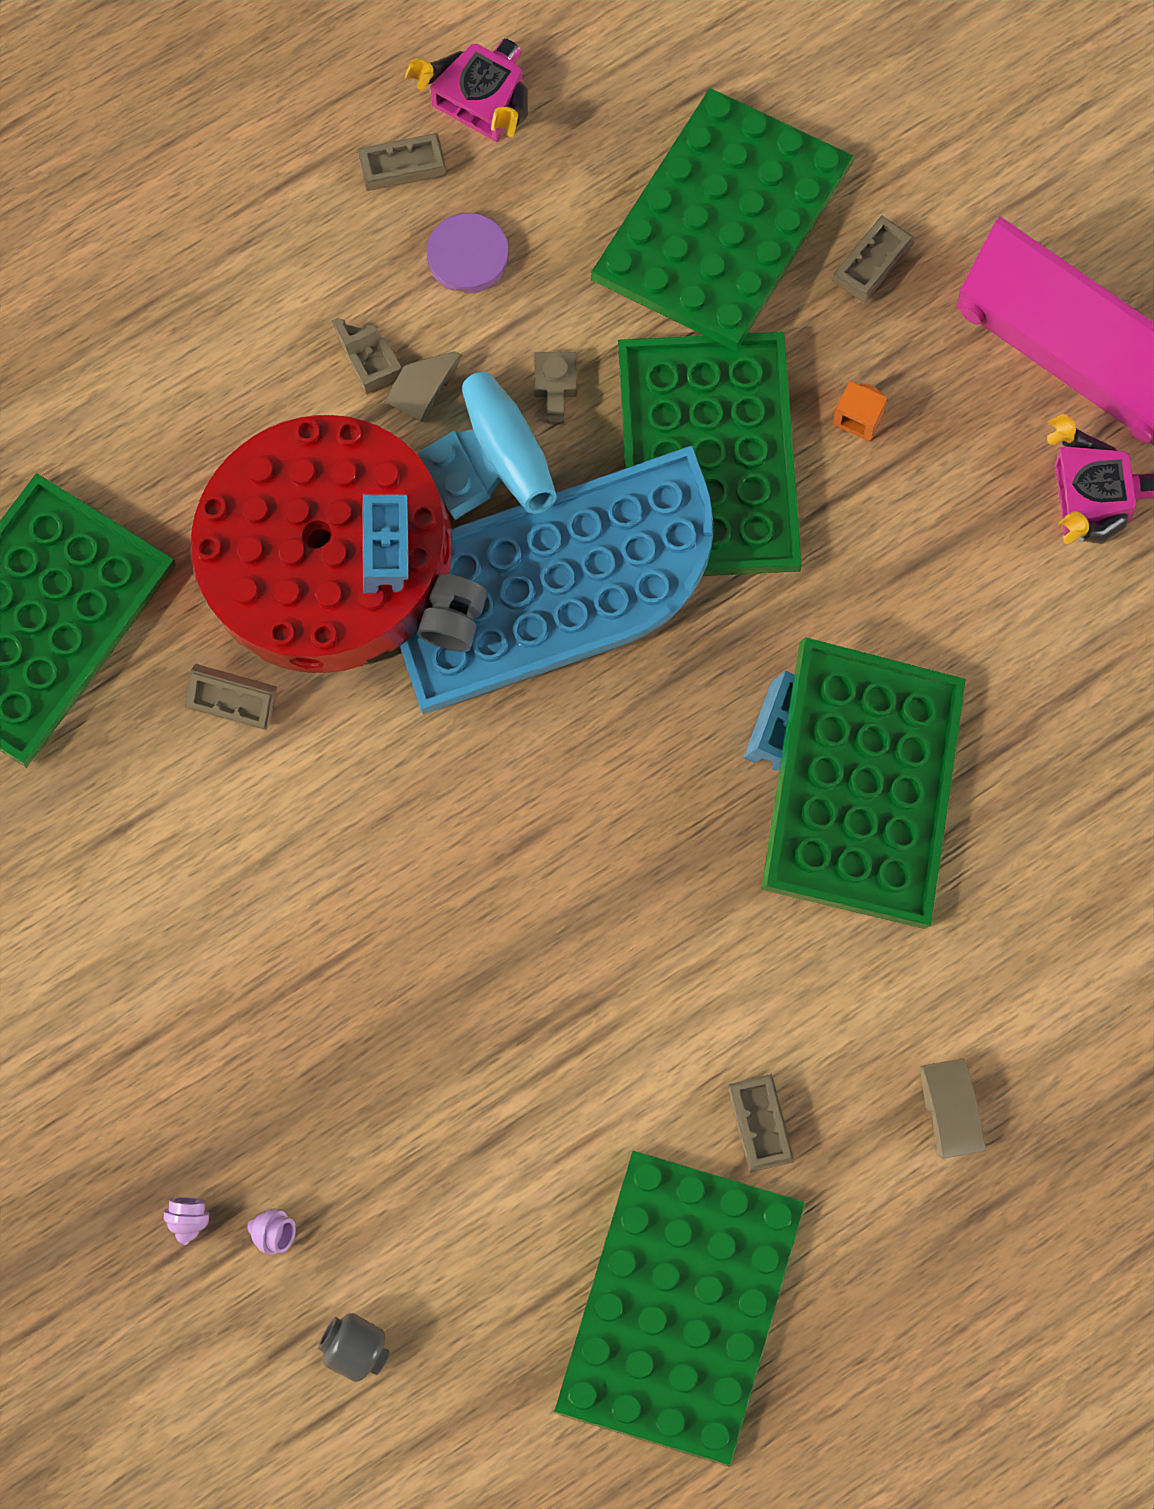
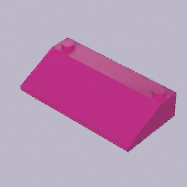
(1064, 324)

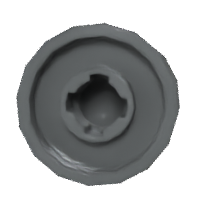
(451, 617)

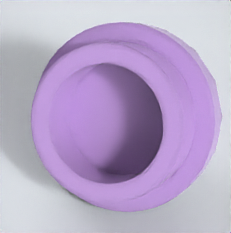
(186, 1218)
(272, 1231)

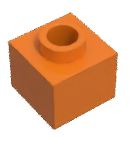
(860, 410)

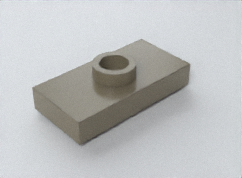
(402, 161)
(873, 259)
(230, 696)
(760, 1123)

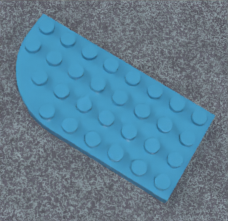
(572, 579)

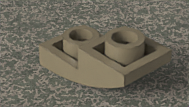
(953, 1108)

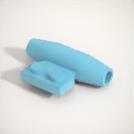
(498, 449)

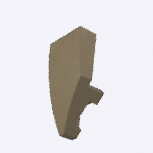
(368, 355)
(421, 383)

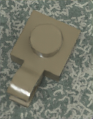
(555, 380)

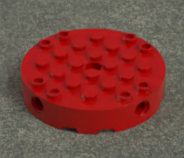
(270, 512)

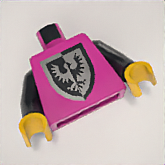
(477, 87)
(1094, 484)

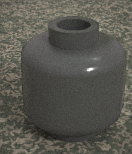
(353, 1347)

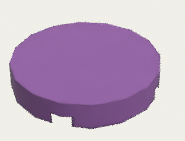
(467, 252)

